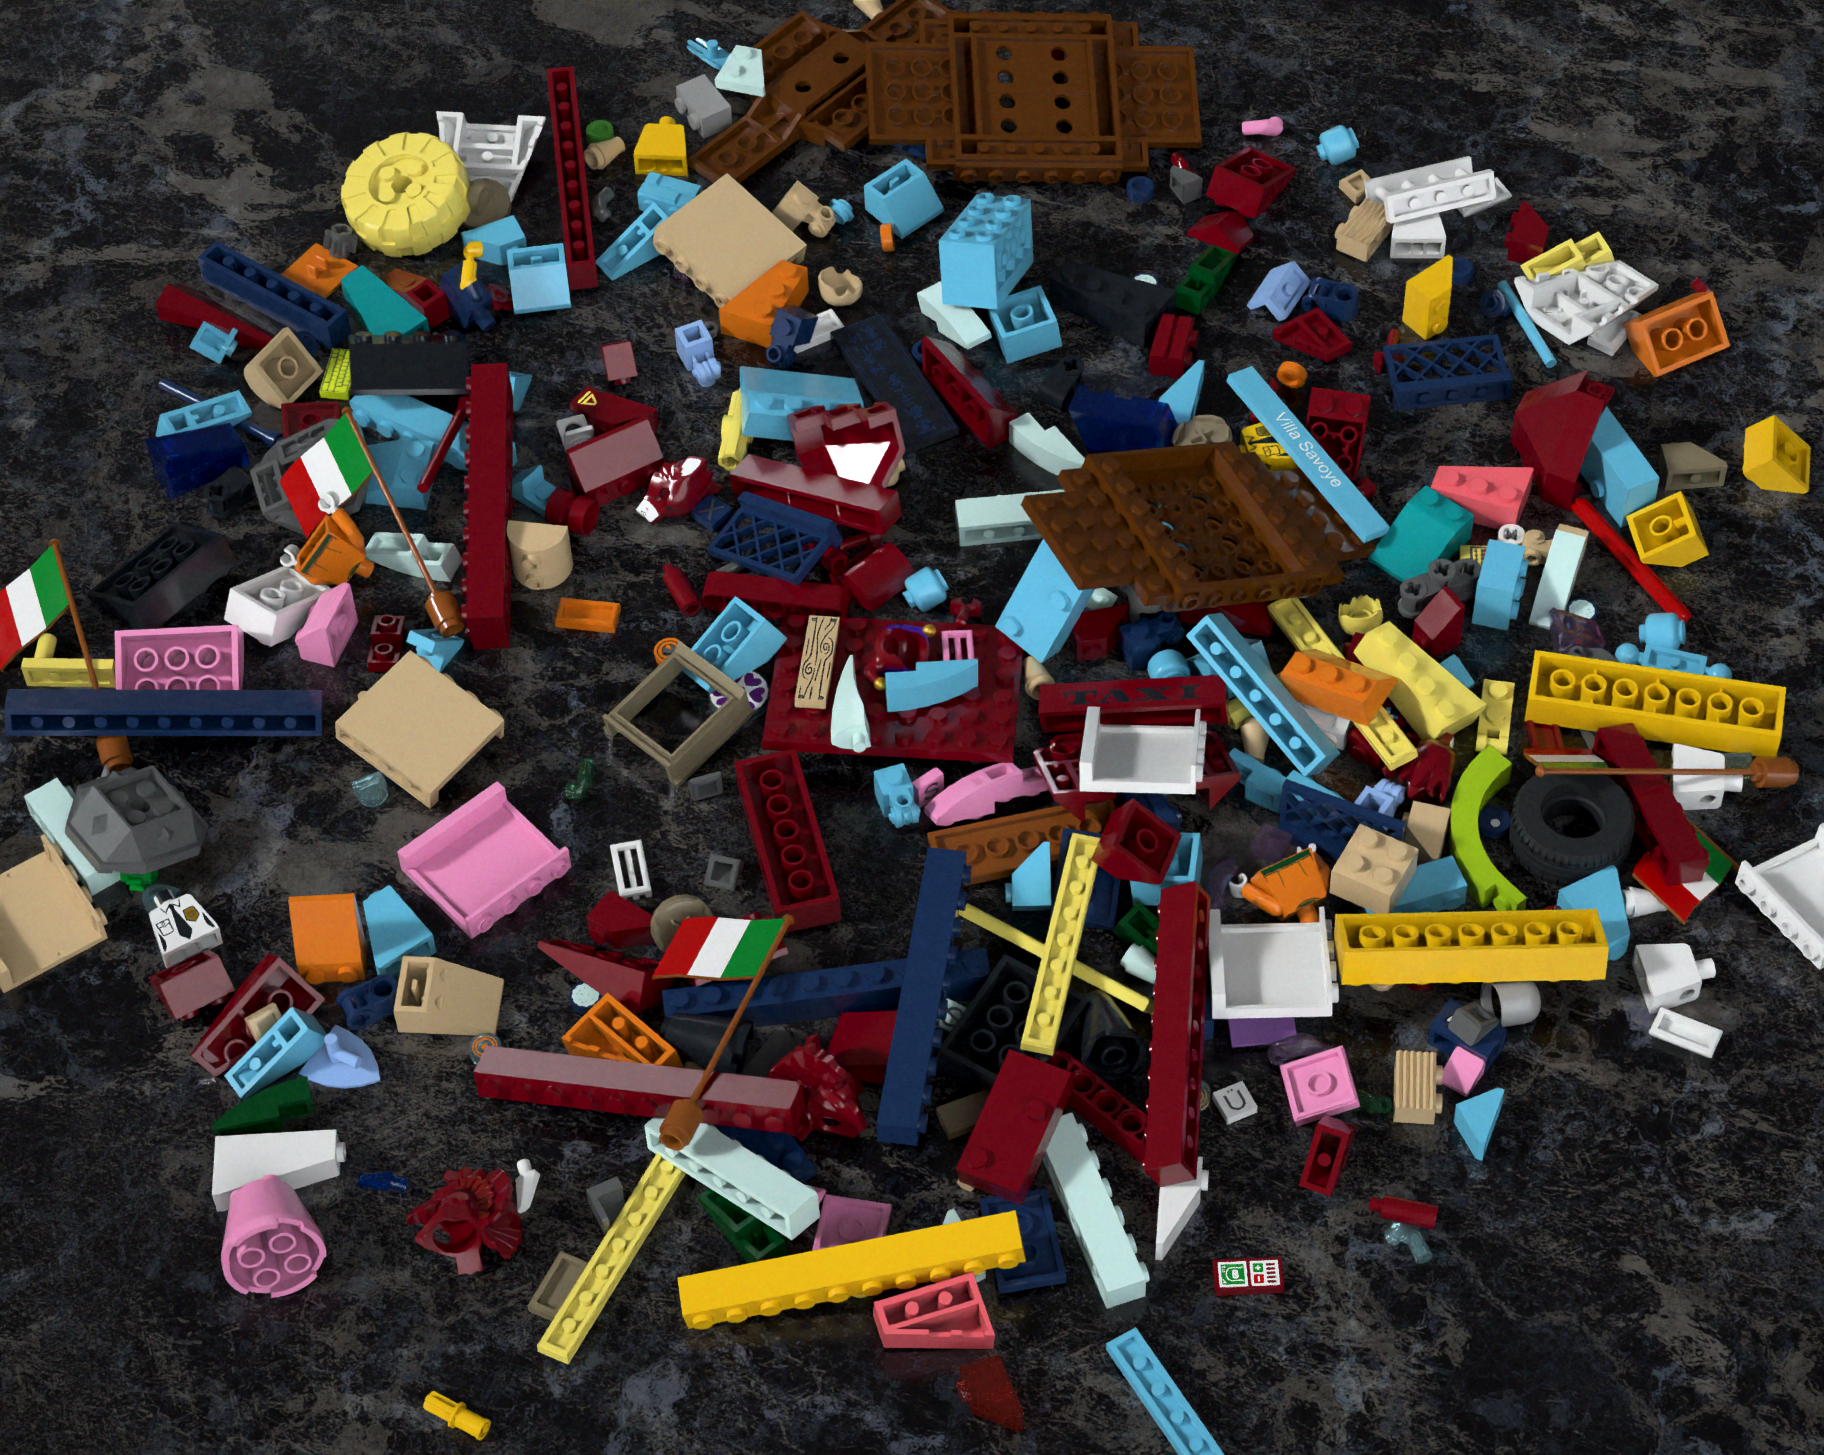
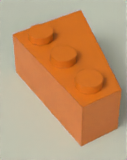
(753, 310)
(618, 1035)

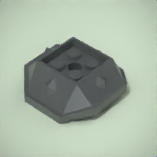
(277, 461)
(134, 822)

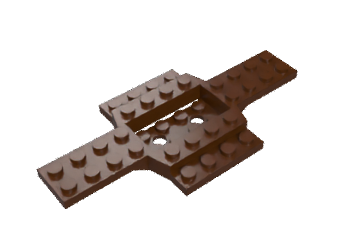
(804, 55)

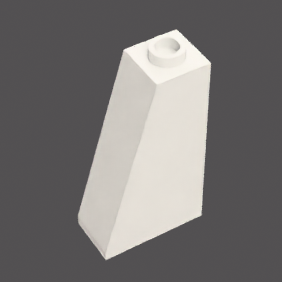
(293, 1156)

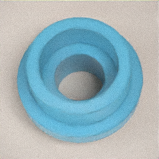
(841, 210)

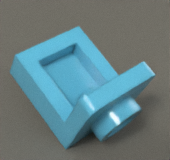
(214, 342)

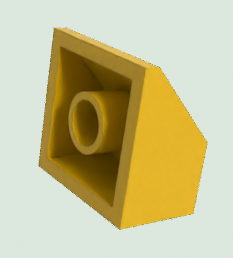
(1429, 299)
(1776, 457)
(1667, 532)

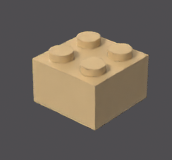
(1373, 870)

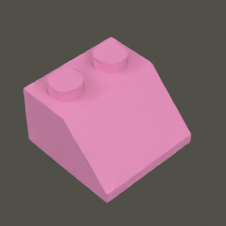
(328, 626)

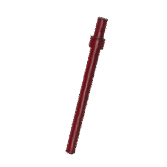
(444, 445)

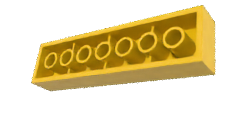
(1659, 703)
(1470, 947)

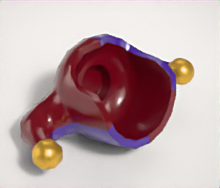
(898, 650)

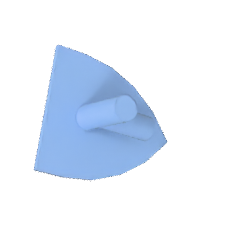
(342, 1062)

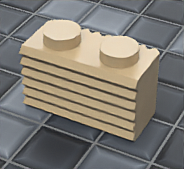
(1363, 230)
(1416, 1087)

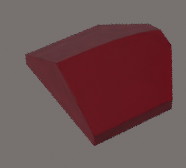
(1223, 230)

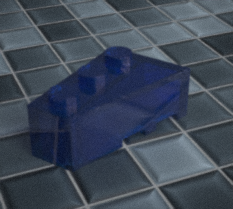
(1121, 423)

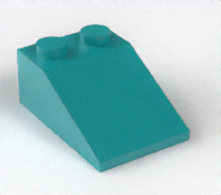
(1423, 531)

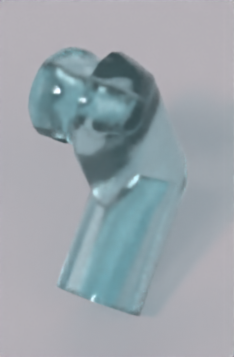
(1411, 1237)

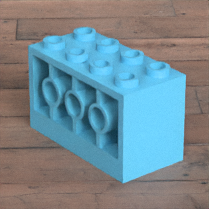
(986, 251)

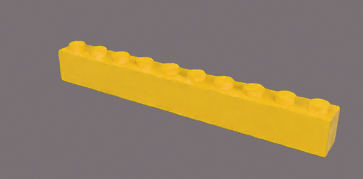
(851, 1270)

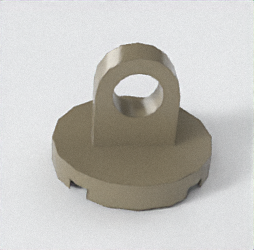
(487, 202)
(1202, 430)
(671, 914)

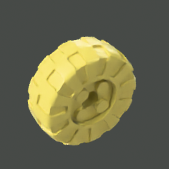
(406, 194)

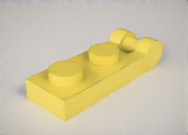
(1496, 716)

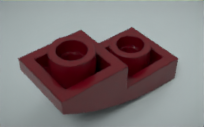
(386, 642)

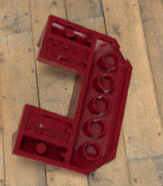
(1062, 773)

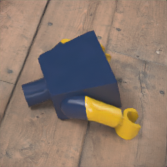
(465, 293)

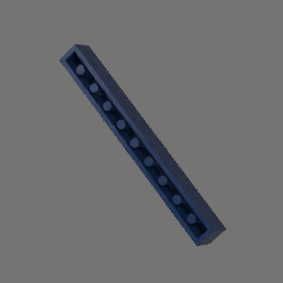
(163, 712)
(821, 992)
(922, 997)

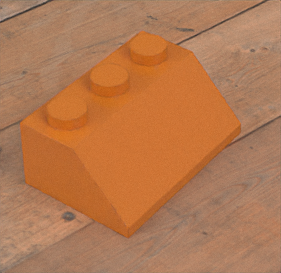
(1677, 333)
(1336, 685)

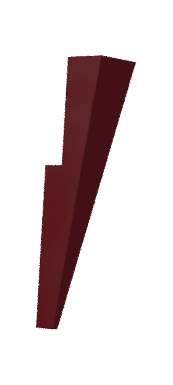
(191, 308)

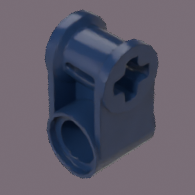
(1333, 299)
(368, 1001)

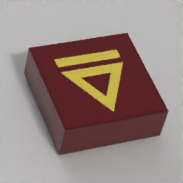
(585, 401)

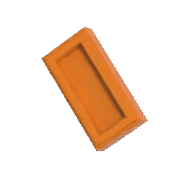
(587, 615)

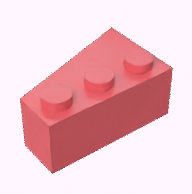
(1489, 493)
(936, 1317)

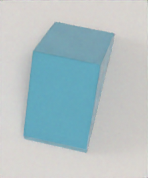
(1477, 1119)

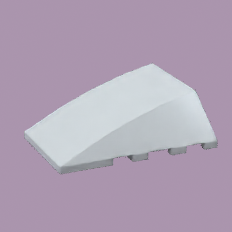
(492, 150)
(1583, 301)

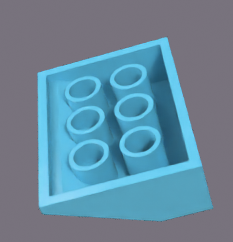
(773, 394)

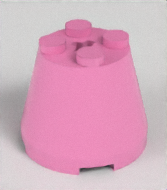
(270, 1240)

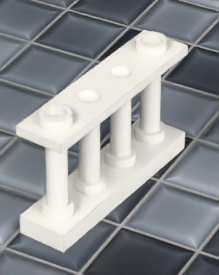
(1431, 189)

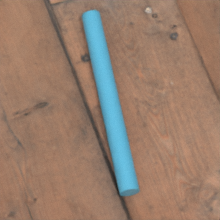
(1527, 325)

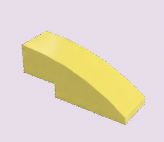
(1569, 255)

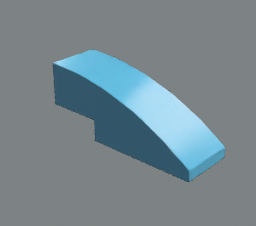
(930, 683)

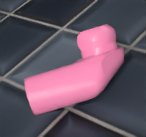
(1267, 127)

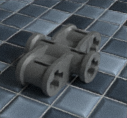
(1427, 586)

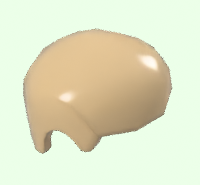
(839, 288)

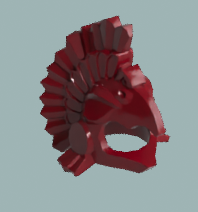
(826, 1090)
(473, 1212)

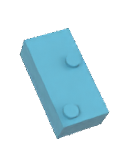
(1618, 471)
(1043, 606)

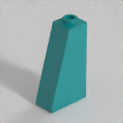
(378, 306)

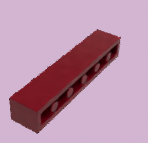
(1658, 815)

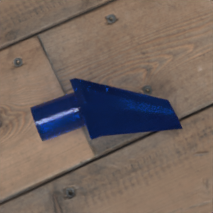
(383, 1181)

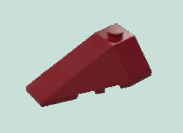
(609, 972)

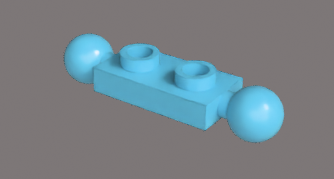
(1670, 660)

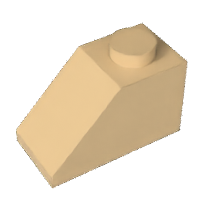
(1426, 830)

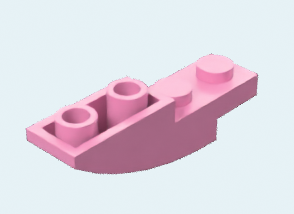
(978, 792)

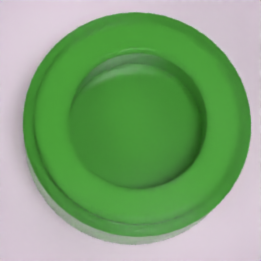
(599, 131)

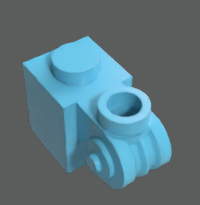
(896, 795)

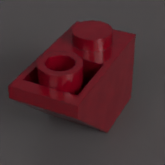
(1528, 235)

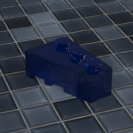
(195, 457)

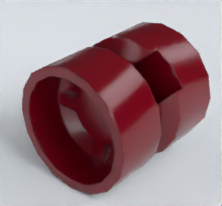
(575, 512)

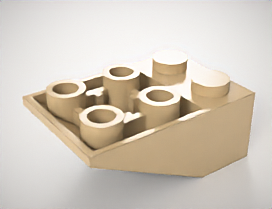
(446, 998)

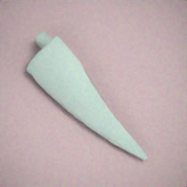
(848, 720)

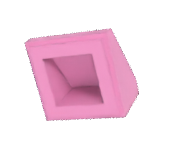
(1462, 1071)

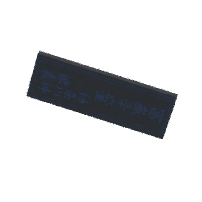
(893, 376)

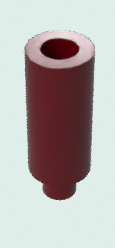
(681, 590)
(1405, 1211)

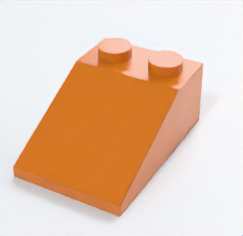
(328, 938)

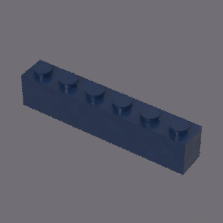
(274, 295)

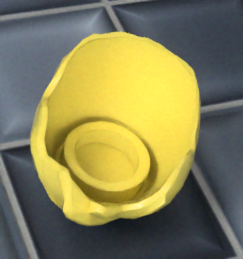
(1361, 615)

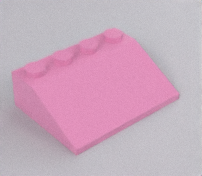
(180, 658)

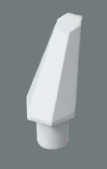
(525, 1184)

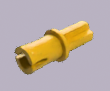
(457, 1415)

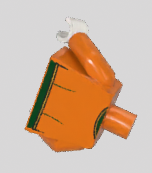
(332, 551)
(1288, 886)

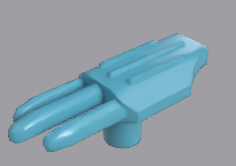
(712, 55)

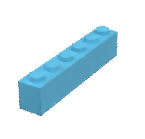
(411, 419)
(1263, 694)

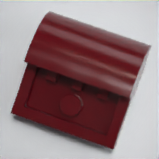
(875, 575)

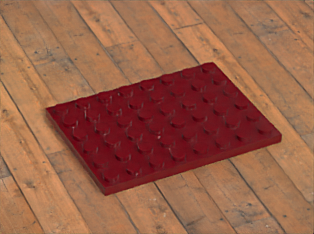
(965, 728)

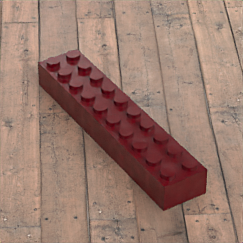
(488, 506)

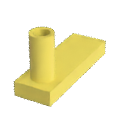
(64, 672)

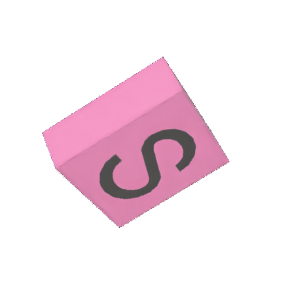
(928, 786)

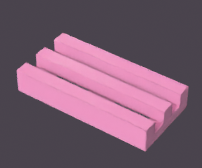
(957, 634)

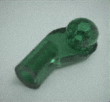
(585, 776)
(1372, 1103)

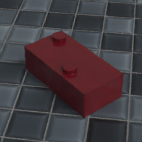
(1015, 1127)

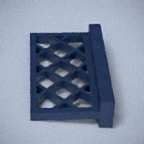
(1451, 388)
(785, 521)
(1324, 828)

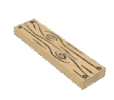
(817, 662)

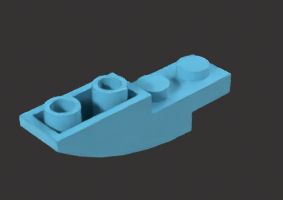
(1265, 784)

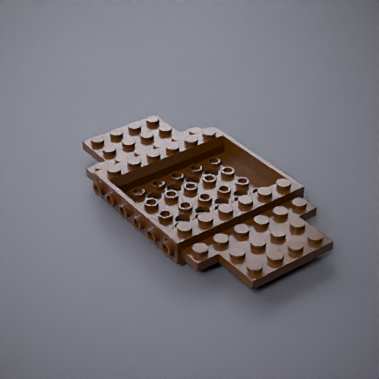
(950, 93)
(1115, 538)

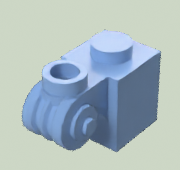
(697, 353)
(1382, 798)

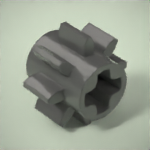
(340, 241)

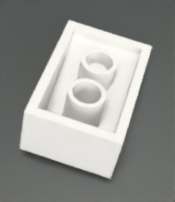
(272, 604)

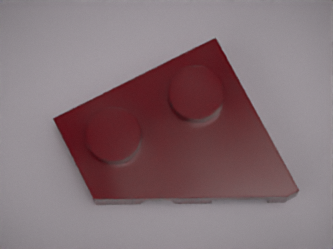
(1313, 335)

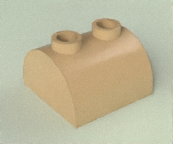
(281, 370)
(539, 553)

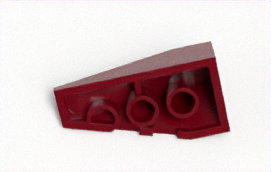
(229, 1034)

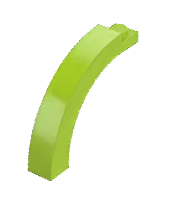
(1475, 788)

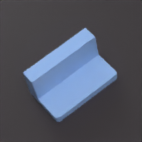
(1281, 290)

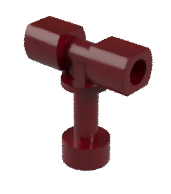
(835, 559)

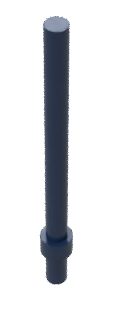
(269, 436)

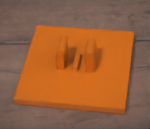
(319, 271)

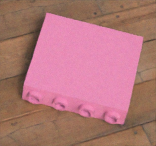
(482, 861)

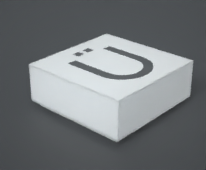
(1234, 1102)

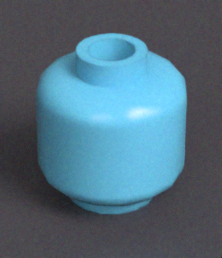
(1337, 145)
(925, 589)
(1663, 630)
(1168, 664)

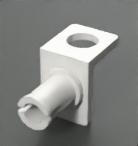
(575, 436)

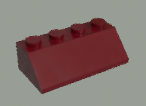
(967, 391)

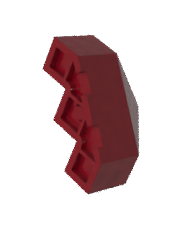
(1555, 432)
(849, 441)

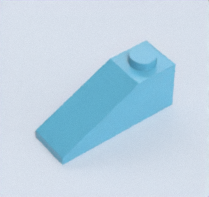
(634, 245)
(1185, 393)
(211, 412)
(278, 1052)

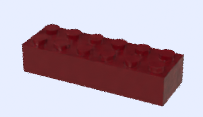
(787, 839)

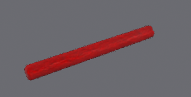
(1629, 559)

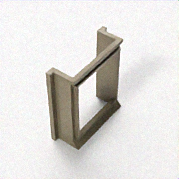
(706, 738)

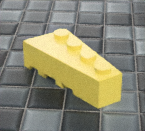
(1425, 690)

